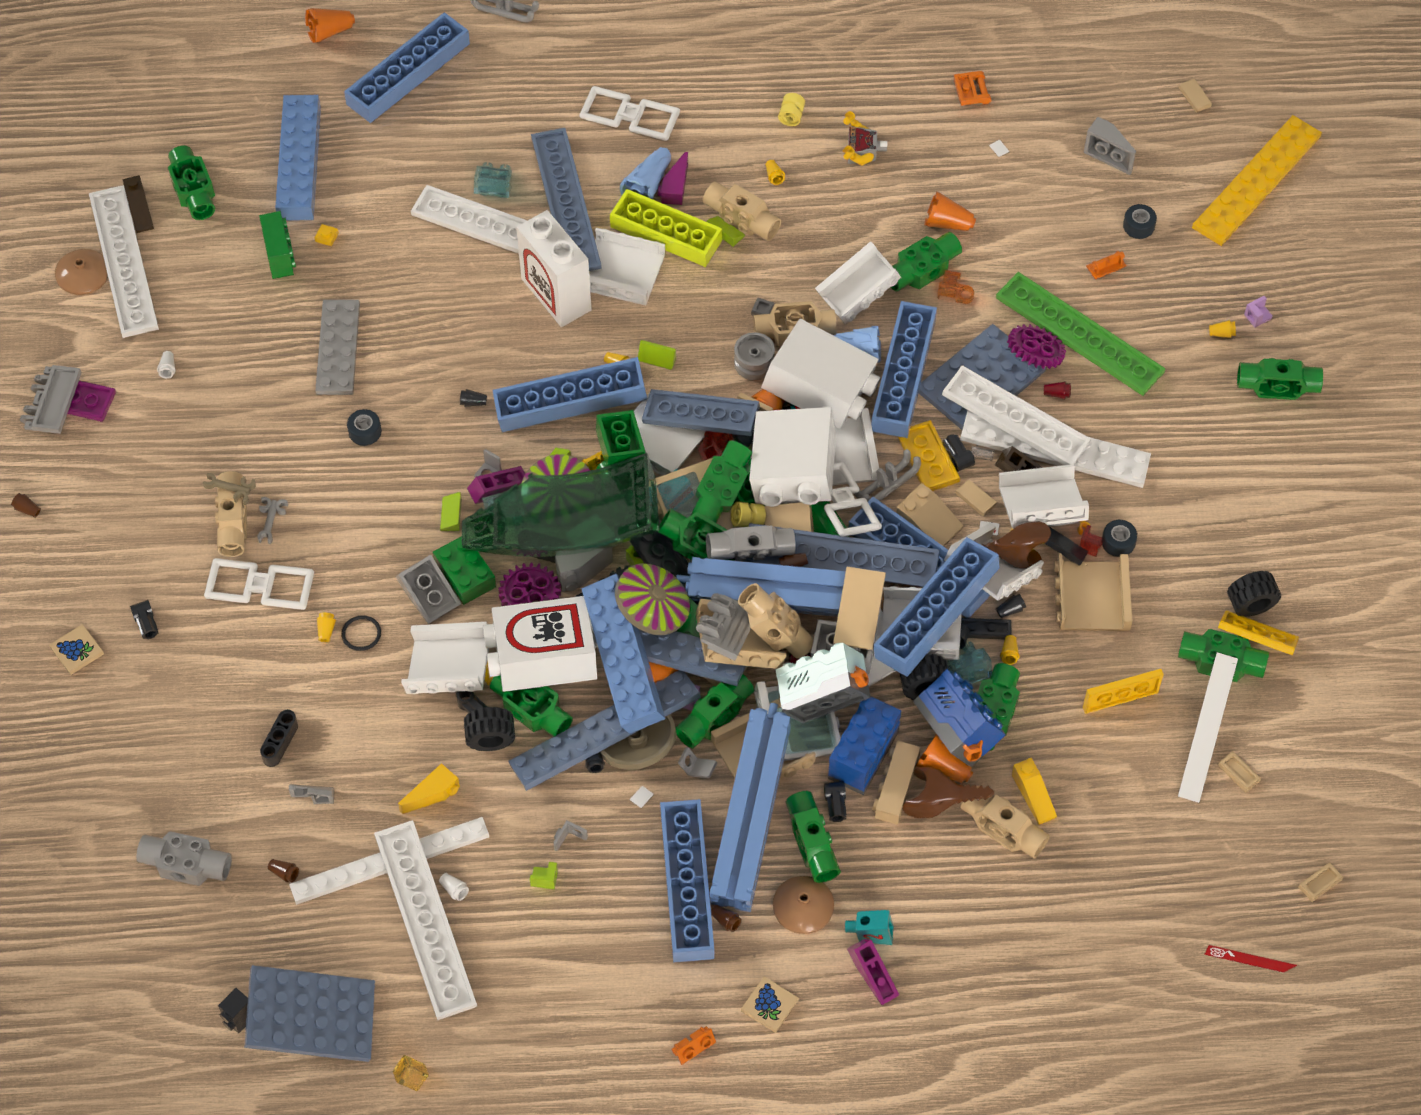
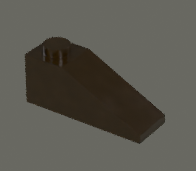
(138, 204)
(1014, 460)

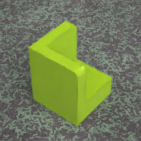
(544, 877)

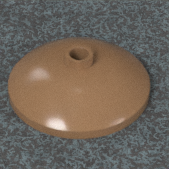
(81, 278)
(800, 915)

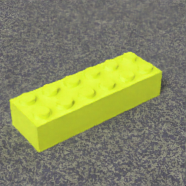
(657, 222)

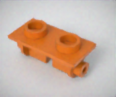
(1107, 265)
(701, 1040)

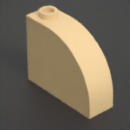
(792, 515)

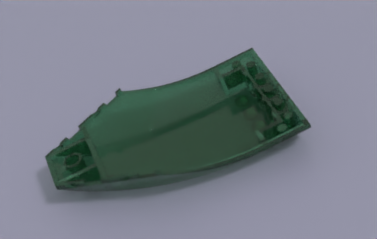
(568, 512)

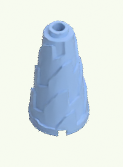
(648, 174)
(864, 339)

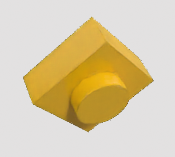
(326, 235)

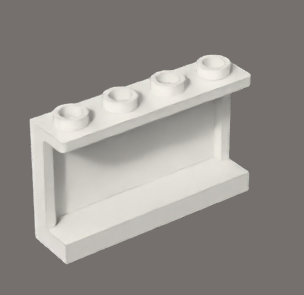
(858, 283)

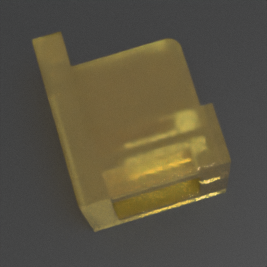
(410, 1073)

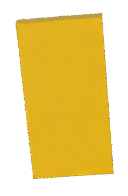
(936, 466)
(1259, 632)
(1122, 691)

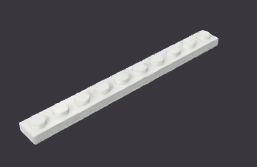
(374, 866)

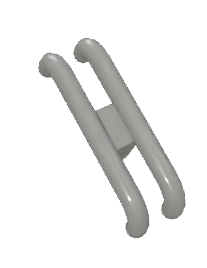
(504, 9)
(889, 479)

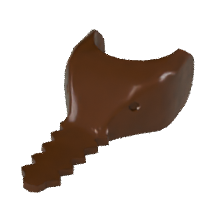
(1018, 544)
(941, 793)

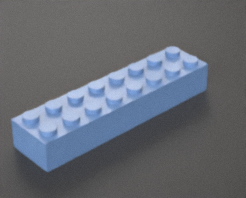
(407, 67)
(298, 157)
(904, 369)
(569, 394)
(900, 531)
(936, 606)
(623, 658)
(687, 881)

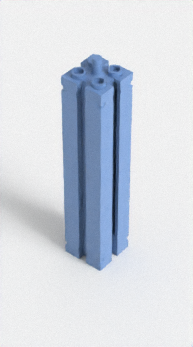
(801, 588)
(750, 809)

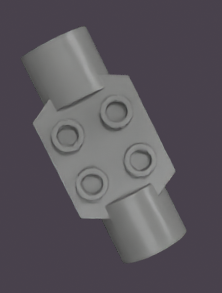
(764, 540)
(184, 858)

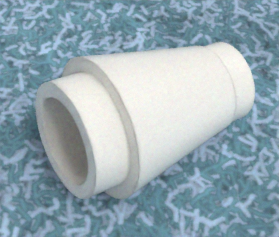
(166, 366)
(456, 888)

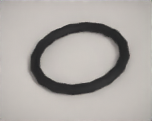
(365, 647)

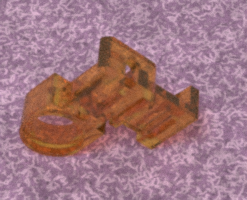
(953, 289)

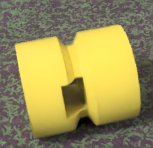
(791, 109)
(746, 513)

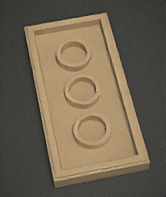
(859, 608)

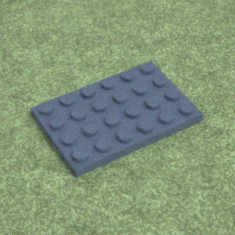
(987, 357)
(310, 1013)

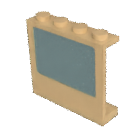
(679, 489)

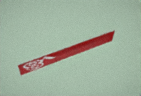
(1248, 959)

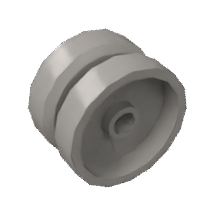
(753, 355)

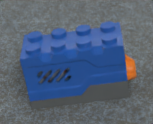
(960, 717)
(864, 744)

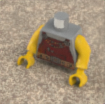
(861, 142)

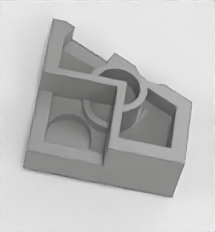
(319, 794)

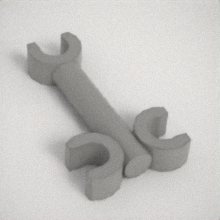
(271, 508)

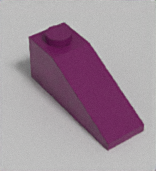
(674, 182)
(495, 483)
(873, 970)

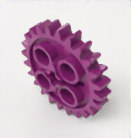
(1036, 346)
(530, 589)

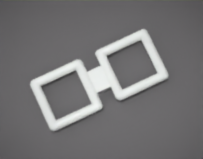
(629, 112)
(843, 499)
(259, 583)

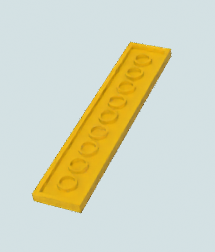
(1256, 180)

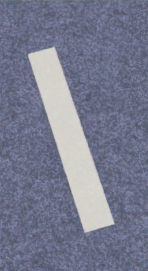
(1207, 727)

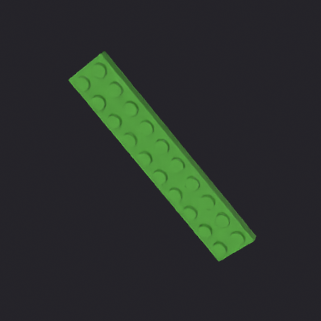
(1080, 333)

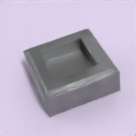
(762, 307)

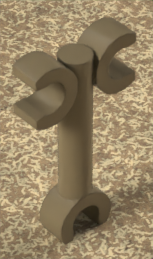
(240, 491)

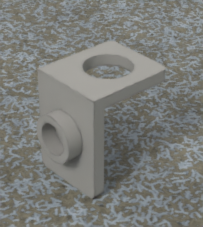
(492, 463)
(697, 767)
(568, 827)

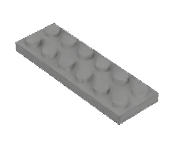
(337, 347)

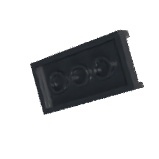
(659, 551)

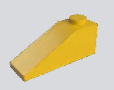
(433, 789)
(1033, 790)

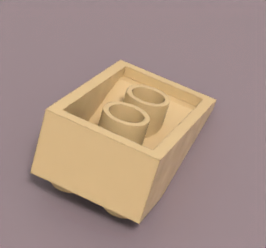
(929, 515)

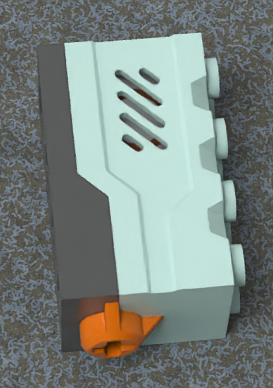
(823, 683)

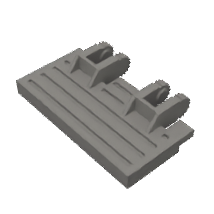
(51, 399)
(727, 627)

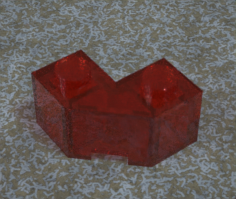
(713, 444)

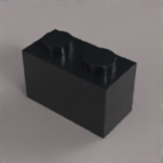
(234, 1010)

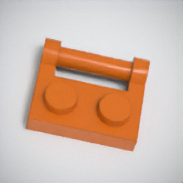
(966, 88)

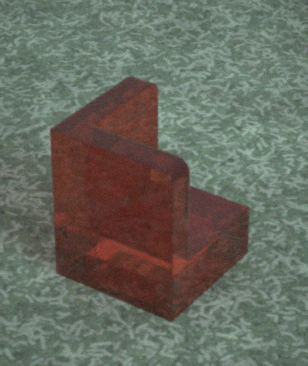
(1091, 542)

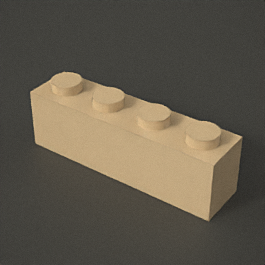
(897, 782)

